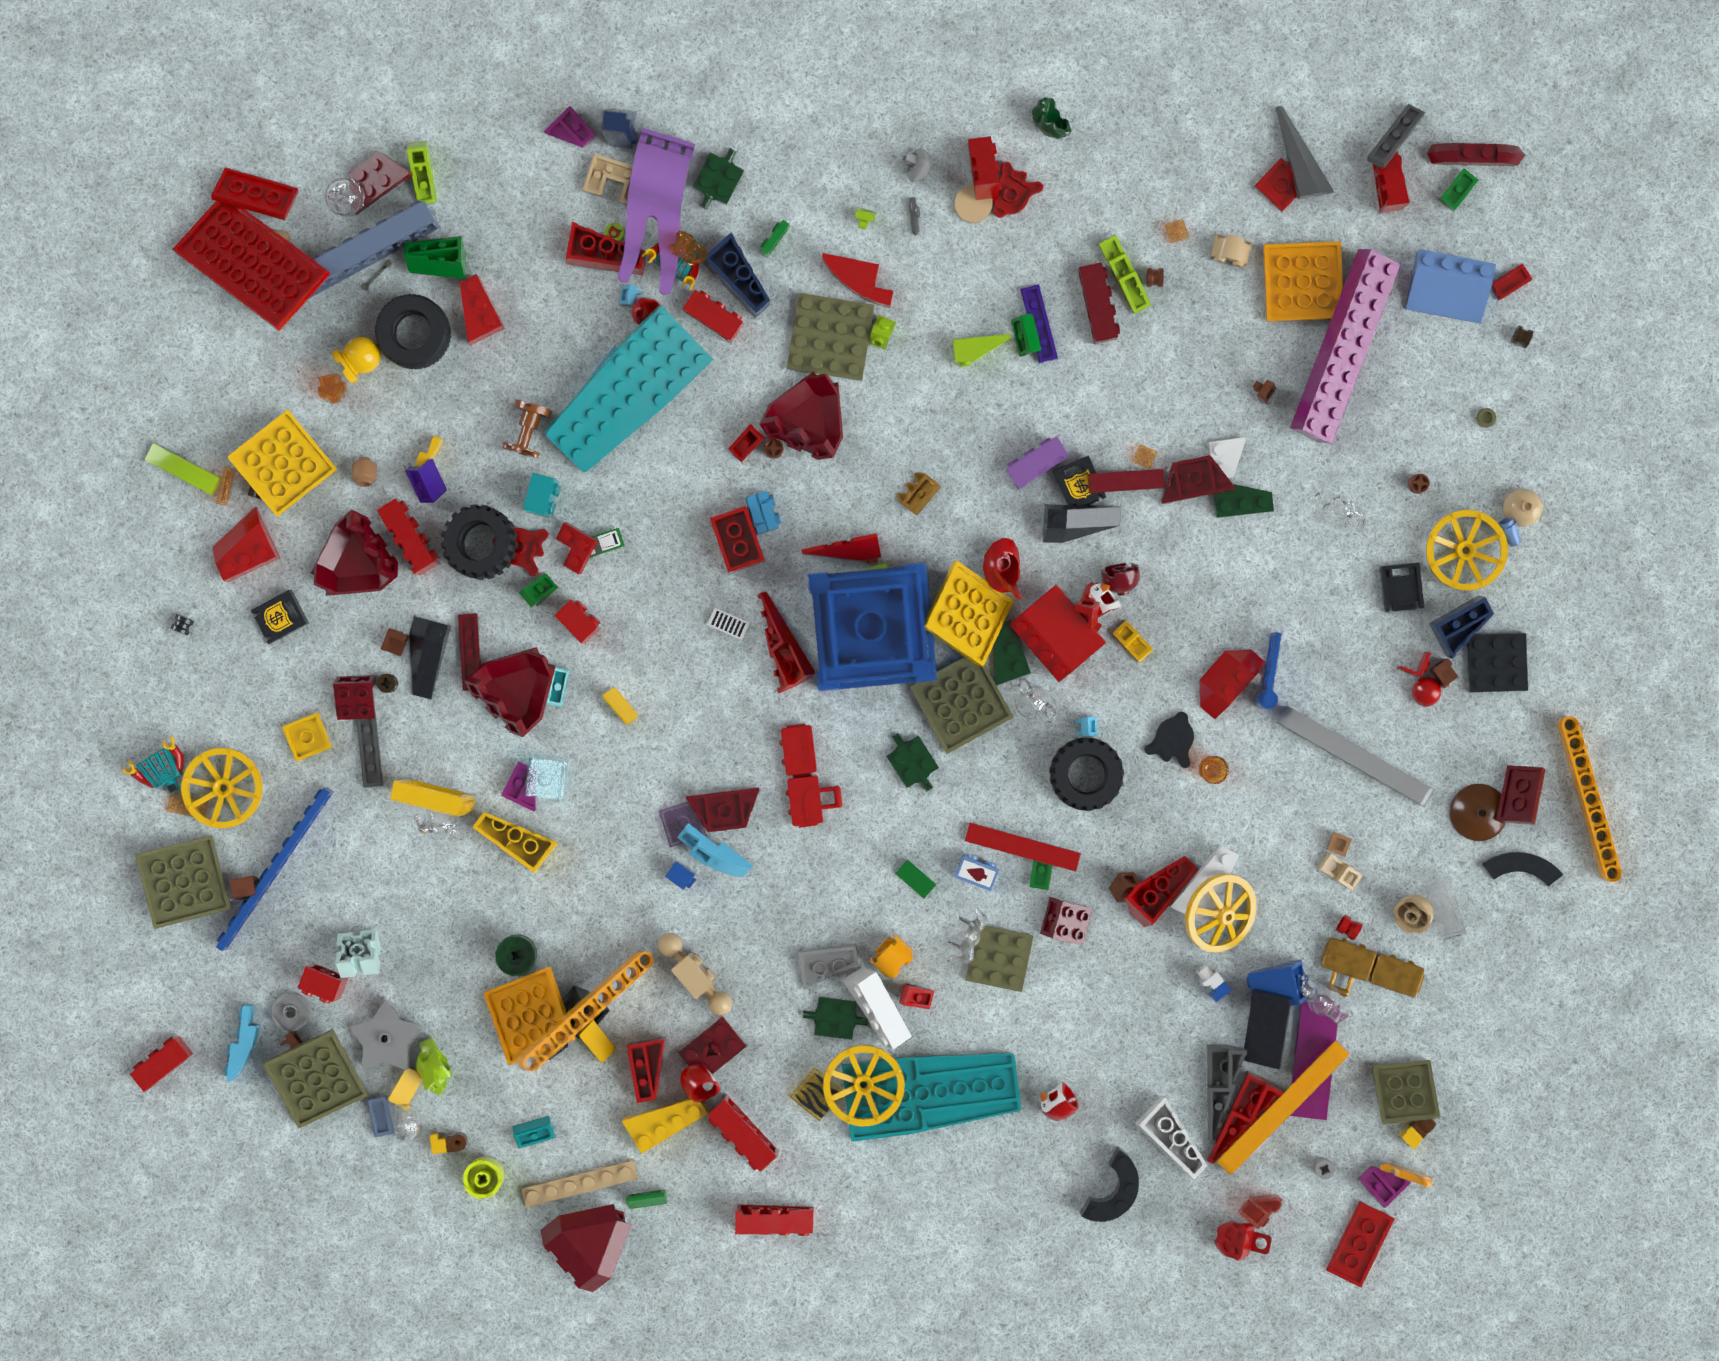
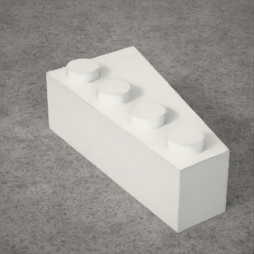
(1219, 862)

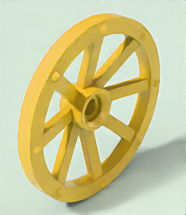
(1499, 535)
(217, 788)
(1222, 914)
(877, 1118)

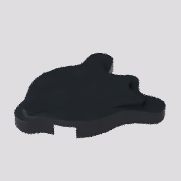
(1172, 739)

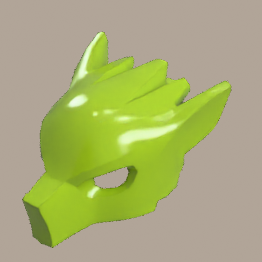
(432, 1067)

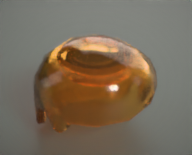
(1214, 769)

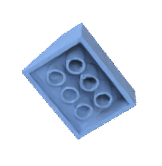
(1450, 286)

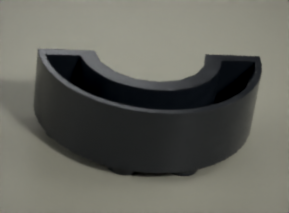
(1121, 1198)

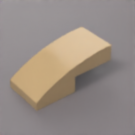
(1340, 871)

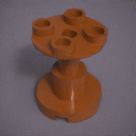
(529, 421)

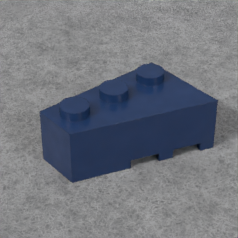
(1460, 624)

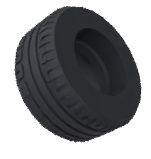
(391, 317)

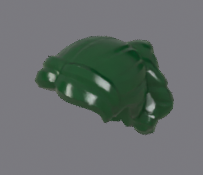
(1048, 119)

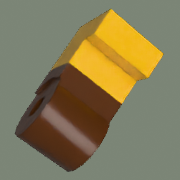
(1417, 1131)
(447, 1144)

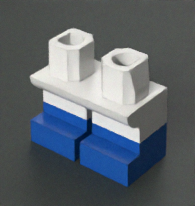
(1214, 980)

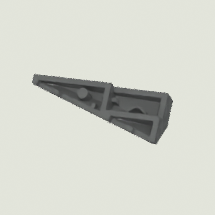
(1306, 173)
(1223, 1068)

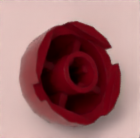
(1121, 578)

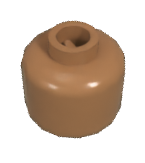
(364, 472)

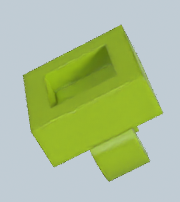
(864, 216)

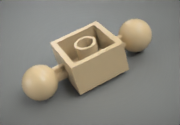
(694, 975)

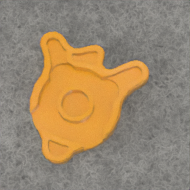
(1407, 1174)

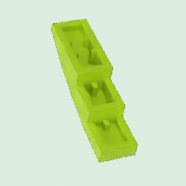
(1124, 274)
(183, 469)

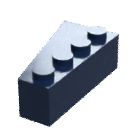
(619, 127)
(736, 274)

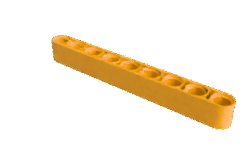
(1596, 805)
(577, 1012)
(1283, 1107)

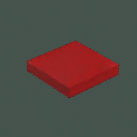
(1278, 185)

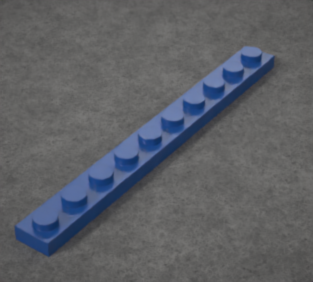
(270, 874)

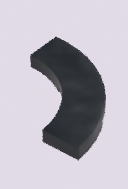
(1522, 862)

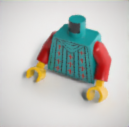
(684, 272)
(160, 768)

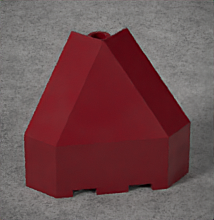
(807, 417)
(354, 559)
(514, 688)
(587, 1244)

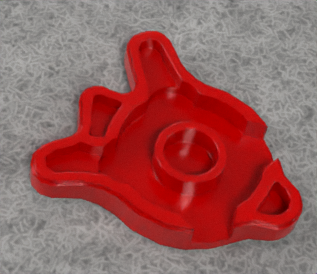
(1014, 191)
(528, 548)

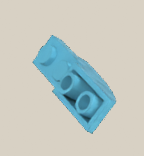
(717, 857)
(241, 1051)

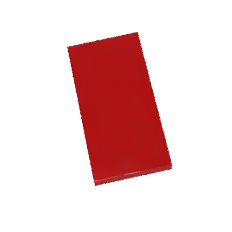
(254, 193)
(1360, 1244)

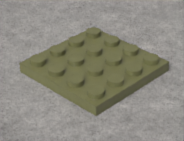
(830, 336)
(961, 703)
(183, 882)
(315, 1078)

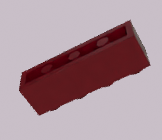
(1098, 303)

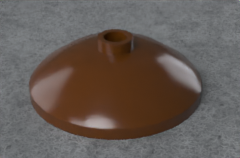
(1466, 808)

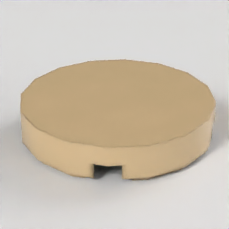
(969, 208)

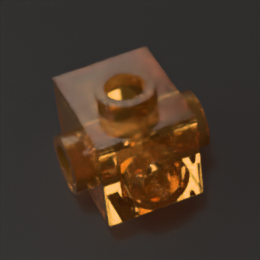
(327, 383)

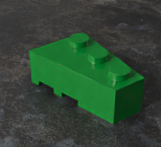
(437, 257)

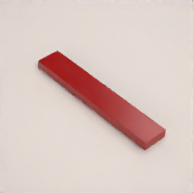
(1023, 847)

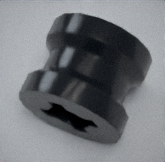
(182, 624)

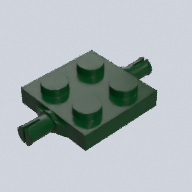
(718, 178)
(912, 761)
(835, 1018)

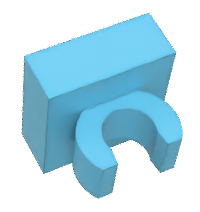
(628, 295)
(1088, 726)

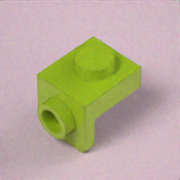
(881, 332)

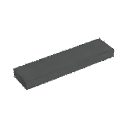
(1395, 136)
(369, 752)

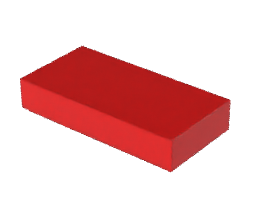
(1511, 281)

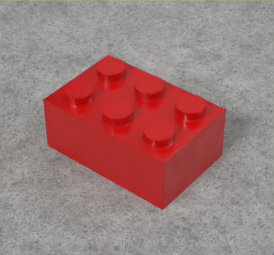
(737, 539)

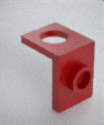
(1423, 666)

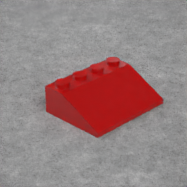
(1057, 633)

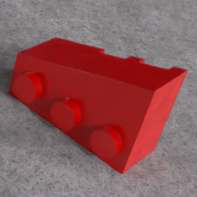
(646, 1067)

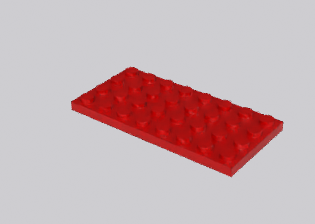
(251, 263)

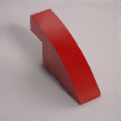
(859, 278)

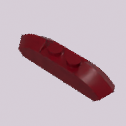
(1475, 154)

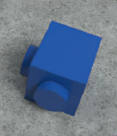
(681, 875)

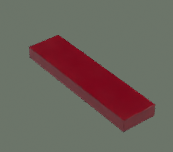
(1126, 481)
(469, 645)

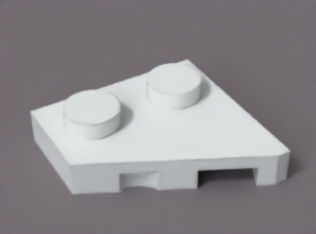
(1227, 454)

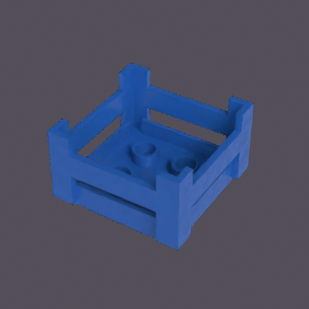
(872, 627)

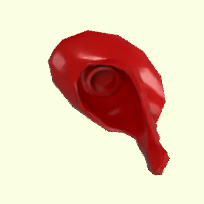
(1002, 567)

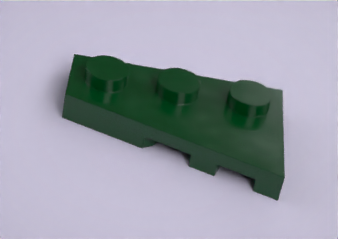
(1242, 502)
(1009, 656)

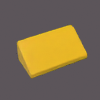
(620, 706)
(597, 1041)
(406, 1087)

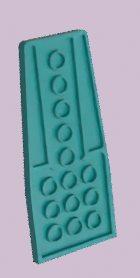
(628, 389)
(938, 1092)

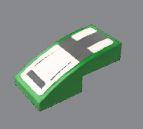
(607, 542)

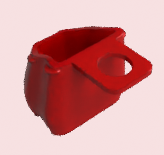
(1238, 1239)

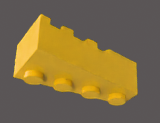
(519, 843)
(660, 1123)

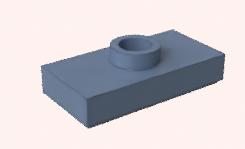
(380, 1116)

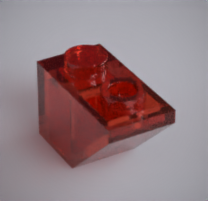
(1259, 1208)

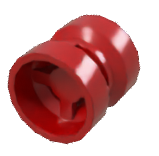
(1349, 927)

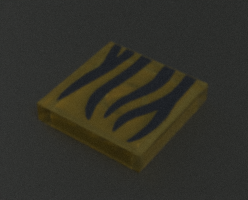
(811, 1094)

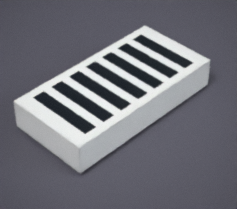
(728, 624)

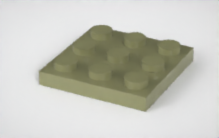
(1000, 959)
(1406, 1092)

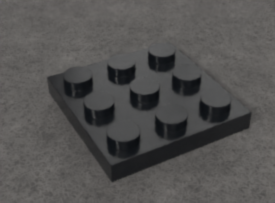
(1497, 663)

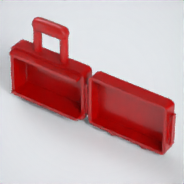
(804, 788)

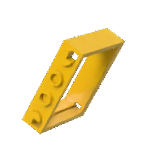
(432, 797)

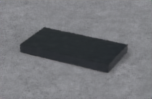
(1267, 1028)

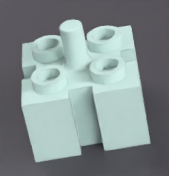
(358, 953)

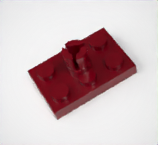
(1520, 794)
(713, 1046)

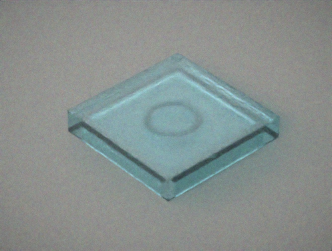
(546, 778)

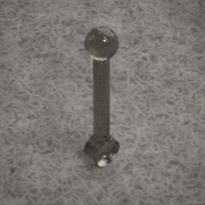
(365, 286)

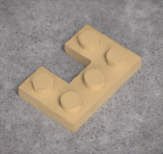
(606, 168)

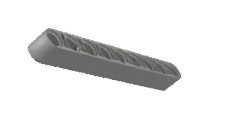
(1355, 756)

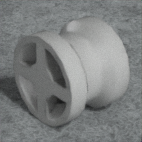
(1320, 1166)

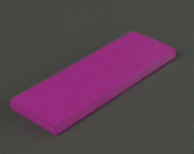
(1312, 1039)

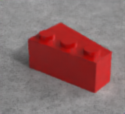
(984, 168)
(1391, 186)
(478, 310)

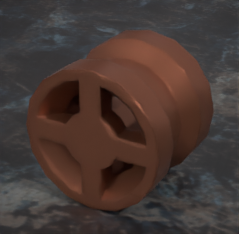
(1155, 277)
(772, 450)
(1423, 483)

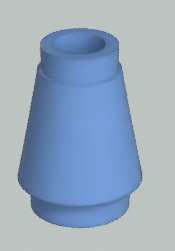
(1511, 531)

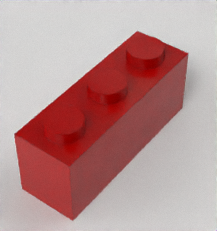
(713, 315)
(160, 1063)

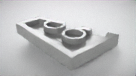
(824, 962)

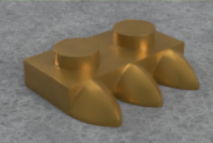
(919, 493)

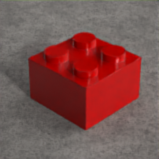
(577, 621)
(322, 983)

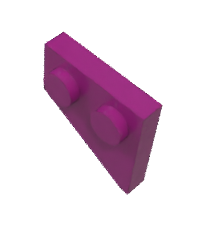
(571, 128)
(516, 785)
(1382, 1185)

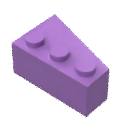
(1036, 462)

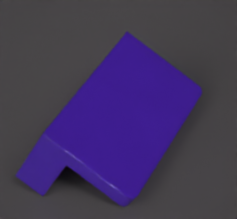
(426, 481)

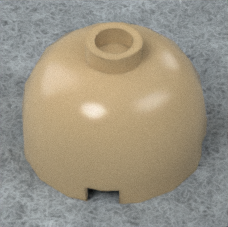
(1523, 507)
(1413, 914)

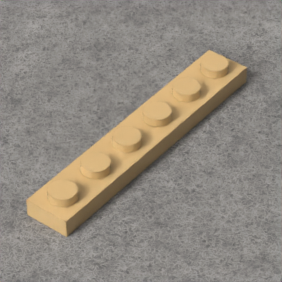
(579, 1183)

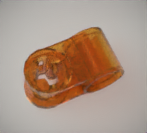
(684, 248)

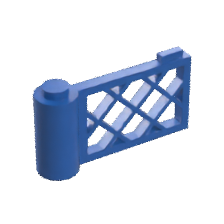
(1267, 697)

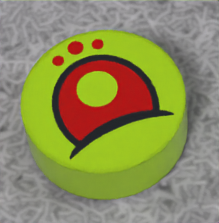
(615, 231)

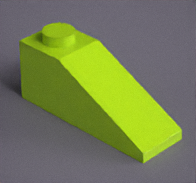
(422, 171)
(972, 349)

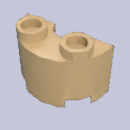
(1231, 249)

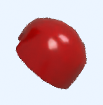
(643, 308)
(1426, 691)

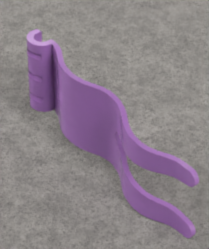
(656, 192)

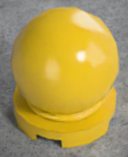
(359, 356)

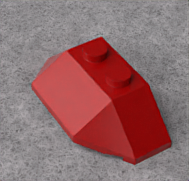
(1227, 679)

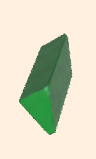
(1026, 334)
(915, 878)
(646, 1199)

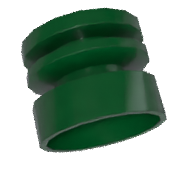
(505, 959)

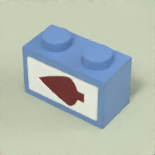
(976, 872)

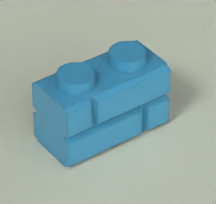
(762, 512)

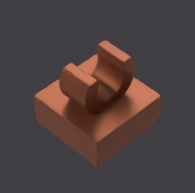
(1264, 391)
(292, 1039)

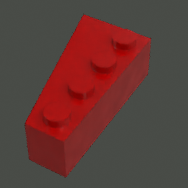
(598, 251)

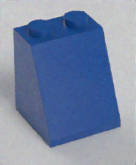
(1279, 979)

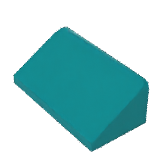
(558, 687)
(533, 1132)

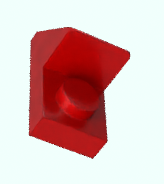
(746, 443)
(916, 996)

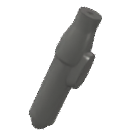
(914, 215)

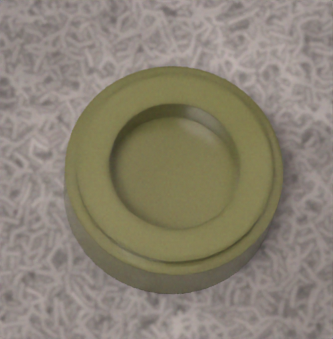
(1486, 417)

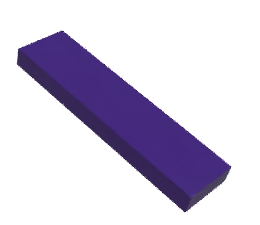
(1034, 305)

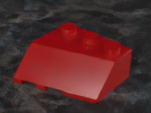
(244, 548)

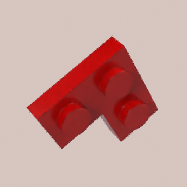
(580, 544)

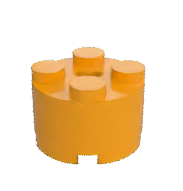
(892, 956)

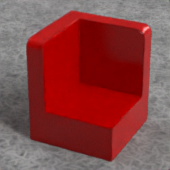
(1090, 611)

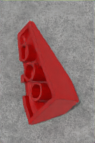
(858, 549)
(1155, 893)

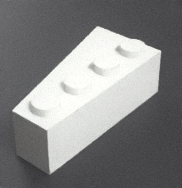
(877, 1007)
(1168, 1134)

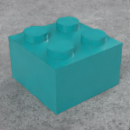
(541, 495)

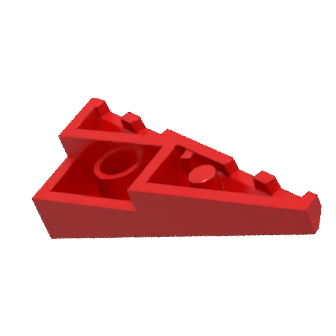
(789, 658)
(1250, 1102)

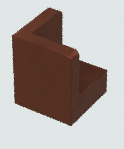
(394, 642)
(1444, 672)
(1123, 885)
(243, 887)

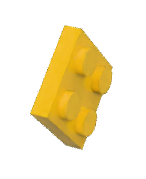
(307, 737)

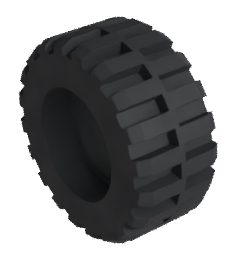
(459, 528)
(1112, 779)

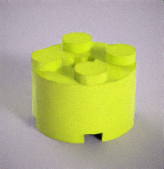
(472, 1177)

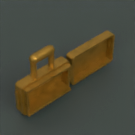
(1361, 963)

